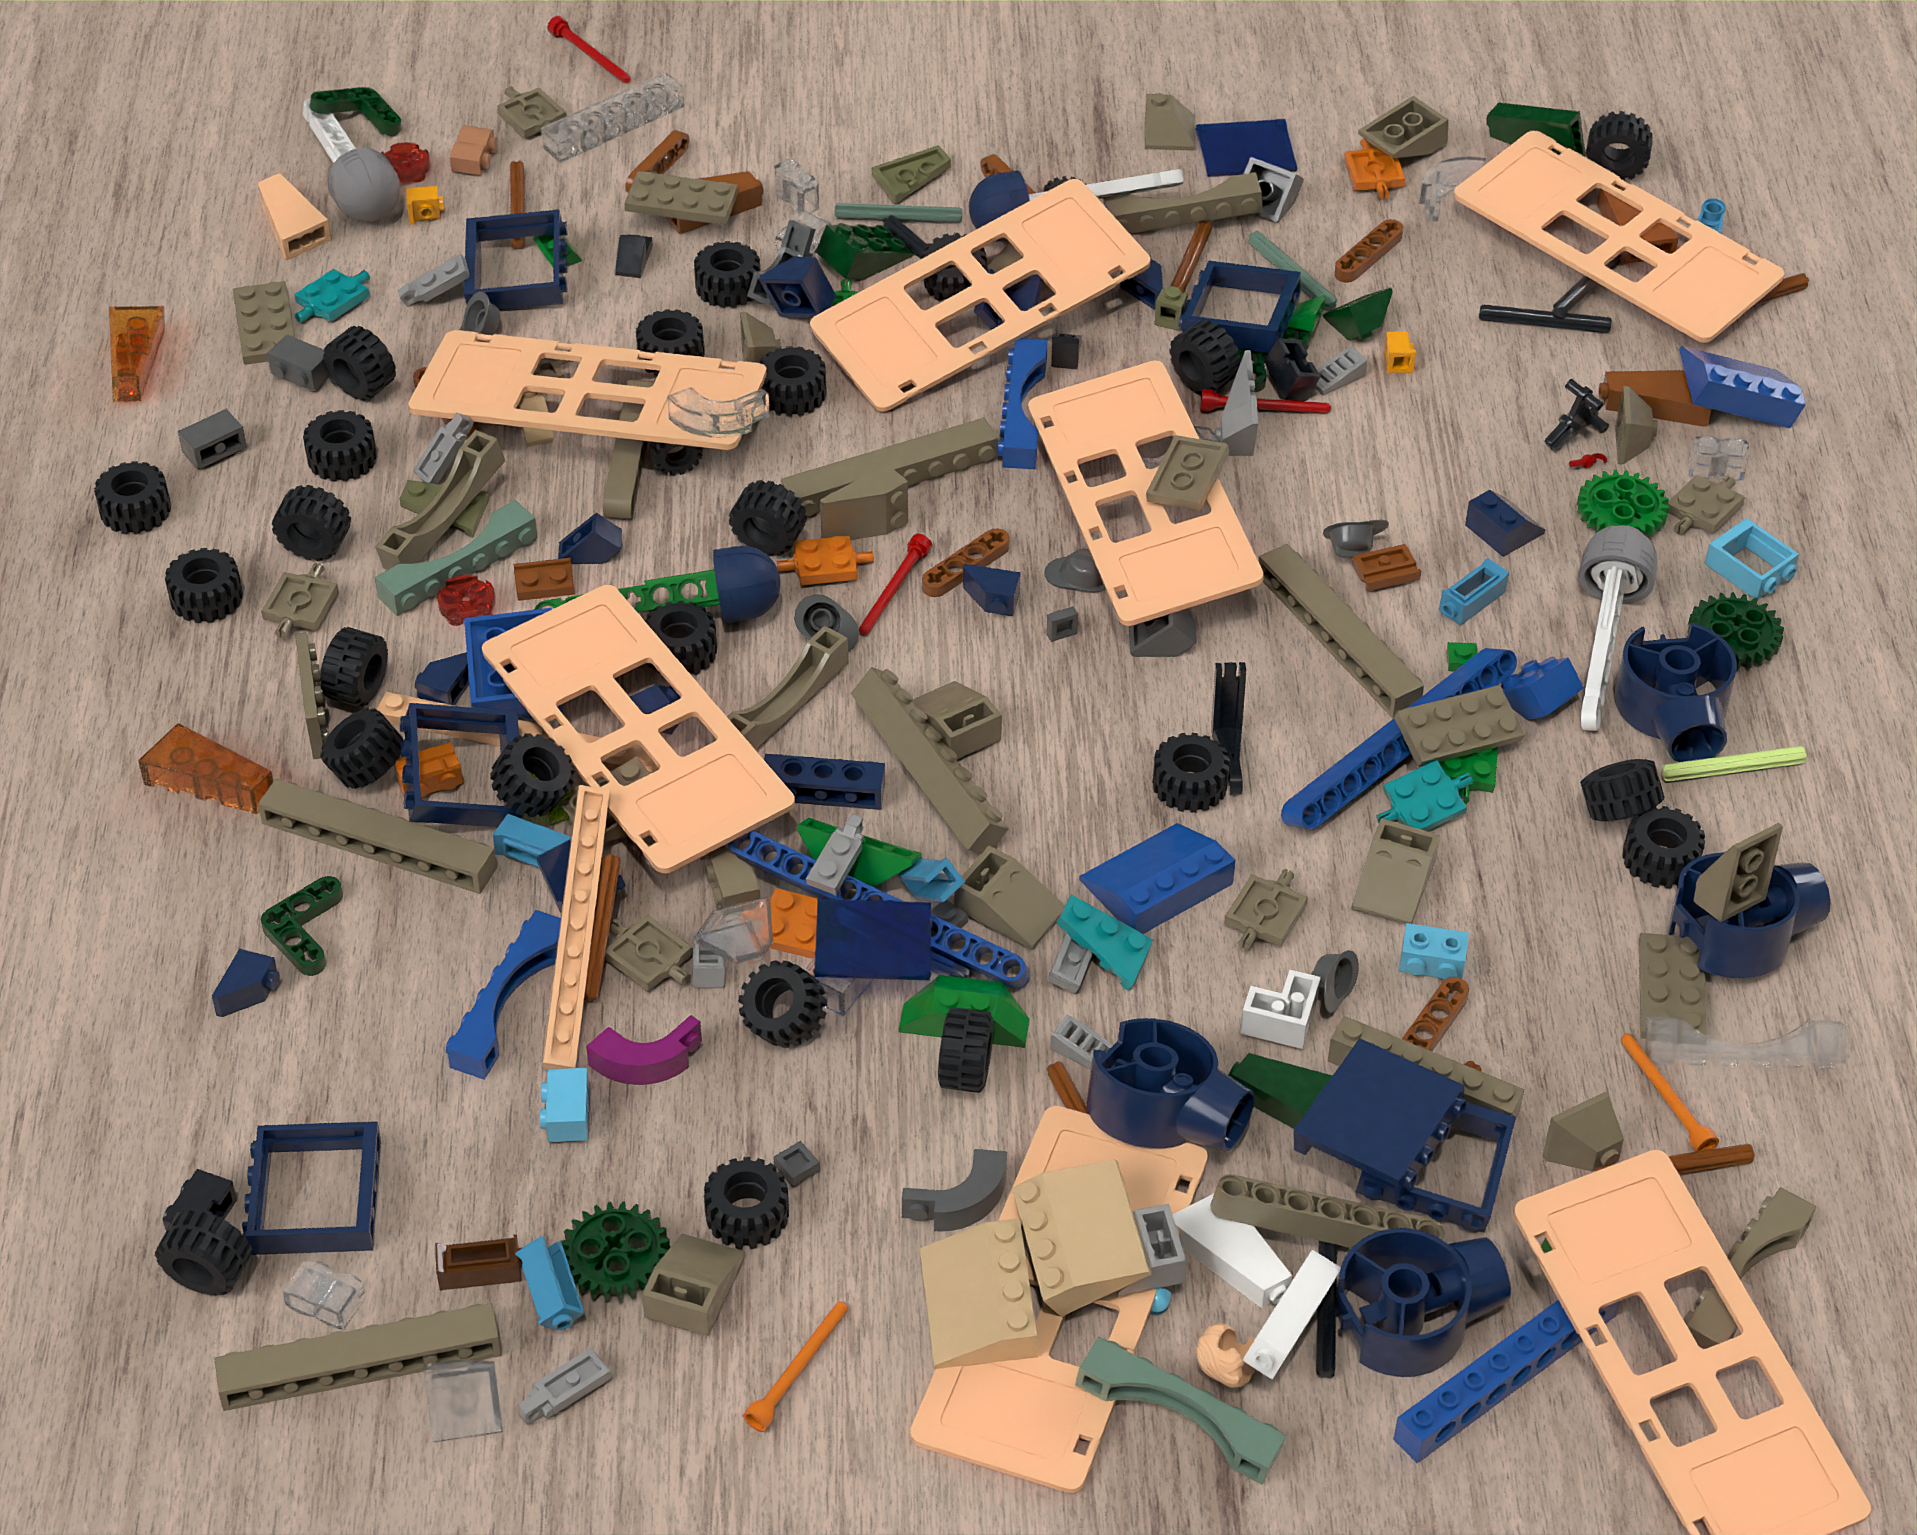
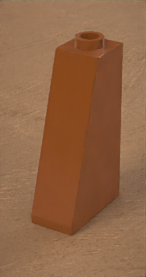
(748, 197)
(1621, 213)
(1662, 390)

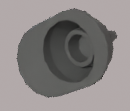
(480, 315)
(1354, 537)
(1075, 572)
(822, 611)
(1337, 976)

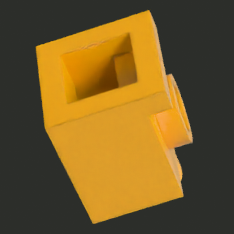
(424, 203)
(1399, 352)

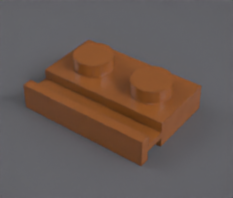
(1386, 567)
(544, 579)

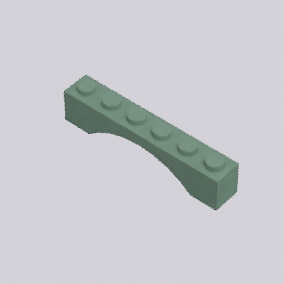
(412, 584)
(1119, 1375)

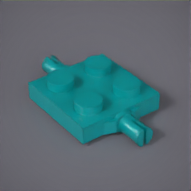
(331, 295)
(1425, 797)

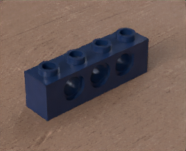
(831, 780)

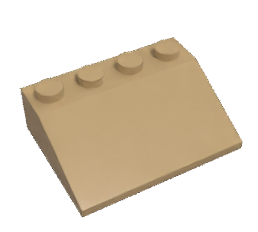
(1081, 1234)
(979, 1296)

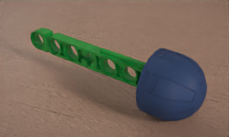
(742, 583)

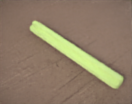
(1733, 763)

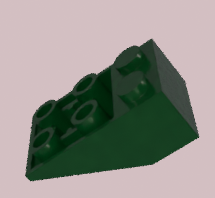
(860, 249)

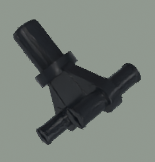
(1578, 417)

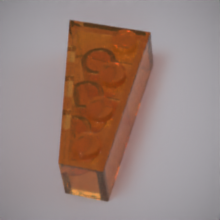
(134, 346)
(206, 769)

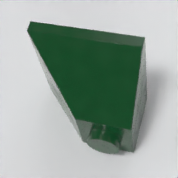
(1361, 315)

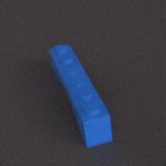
(1020, 436)
(475, 1043)

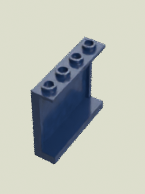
(1381, 1115)

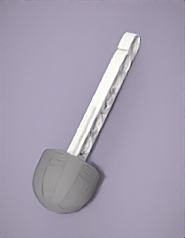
(360, 178)
(1618, 570)

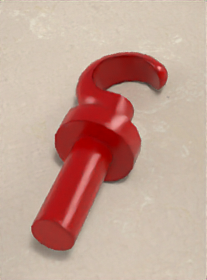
(1588, 460)

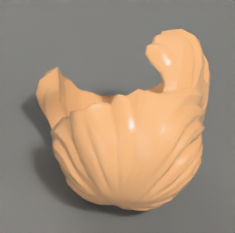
(1223, 1356)

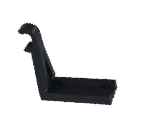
(1228, 717)

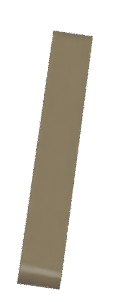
(625, 465)
(1308, 1212)

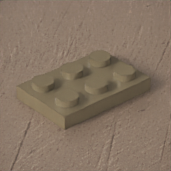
(1187, 472)

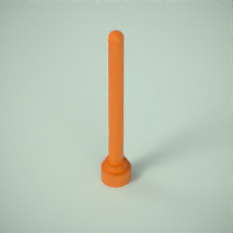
(1700, 1136)
(760, 1413)

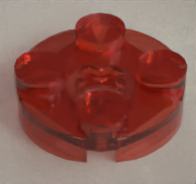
(417, 161)
(451, 602)

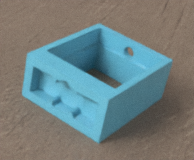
(1749, 535)

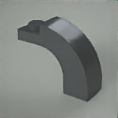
(795, 244)
(965, 1203)

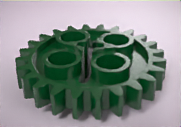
(1743, 625)
(614, 1250)

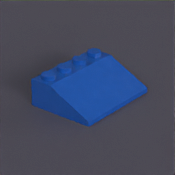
(1741, 388)
(485, 683)
(1161, 877)

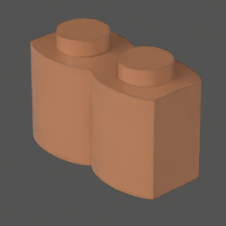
(473, 150)

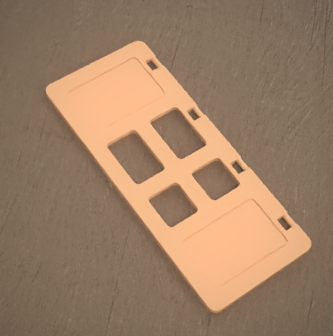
(1693, 289)
(891, 342)
(492, 377)
(1173, 562)
(691, 799)
(1628, 1236)
(1028, 1411)

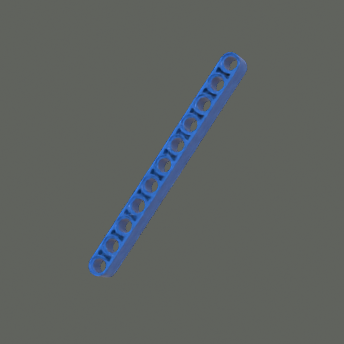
(1387, 745)
(941, 943)

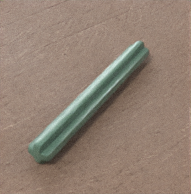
(901, 212)
(1284, 262)

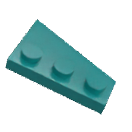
(1112, 941)

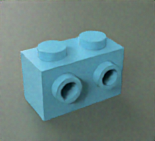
(1433, 951)
(566, 1104)

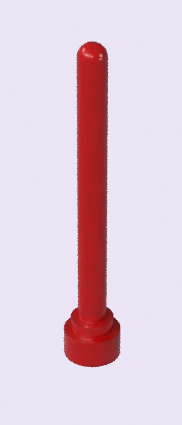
(560, 28)
(1212, 401)
(918, 548)

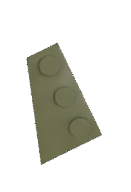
(910, 172)
(419, 495)

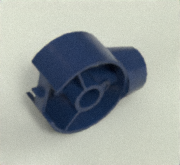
(1660, 693)
(1743, 943)
(1166, 1089)
(1409, 1276)

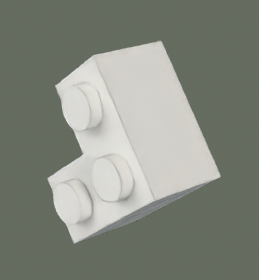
(1283, 1015)

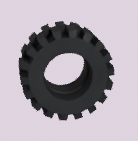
(1624, 130)
(725, 273)
(946, 281)
(670, 333)
(1204, 356)
(359, 363)
(794, 380)
(340, 445)
(132, 497)
(768, 517)
(311, 522)
(203, 585)
(686, 632)
(354, 666)
(362, 748)
(519, 787)
(1194, 789)
(1622, 790)
(1666, 829)
(766, 988)
(965, 1050)
(746, 1224)
(203, 1252)

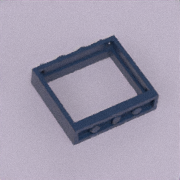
(510, 227)
(1251, 278)
(452, 719)
(1474, 1120)
(313, 1138)

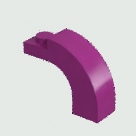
(644, 1062)

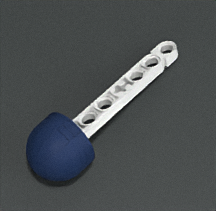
(1008, 191)

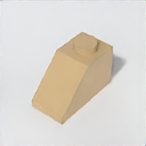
(534, 402)

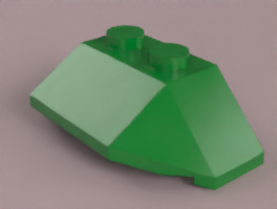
(874, 863)
(928, 1008)

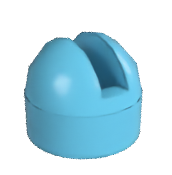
(1161, 1301)

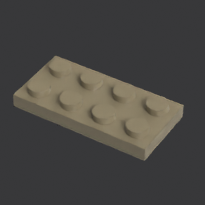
(681, 197)
(262, 319)
(312, 693)
(1459, 725)
(1671, 980)

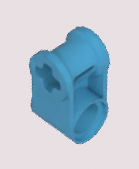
(1713, 214)

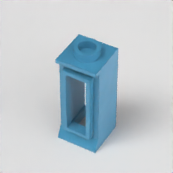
(1462, 608)
(524, 839)
(928, 883)
(551, 1284)

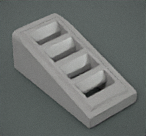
(1348, 359)
(707, 967)
(1078, 1032)

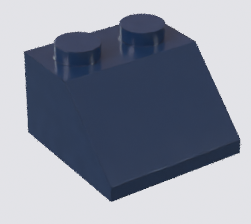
(798, 288)
(1500, 523)

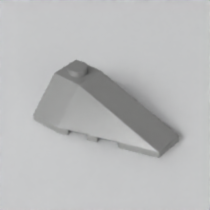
(1240, 414)

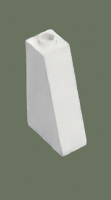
(1233, 1253)
(1291, 1314)

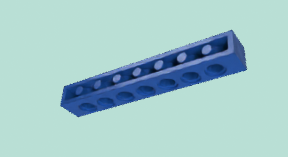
(1489, 1380)

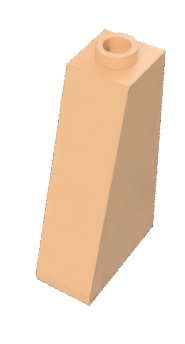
(292, 217)

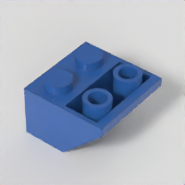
(1541, 687)

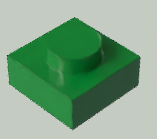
(1459, 654)

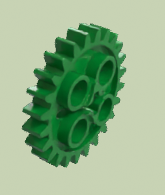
(1623, 502)

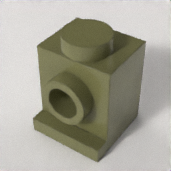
(1170, 302)

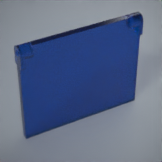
(1231, 144)
(873, 940)

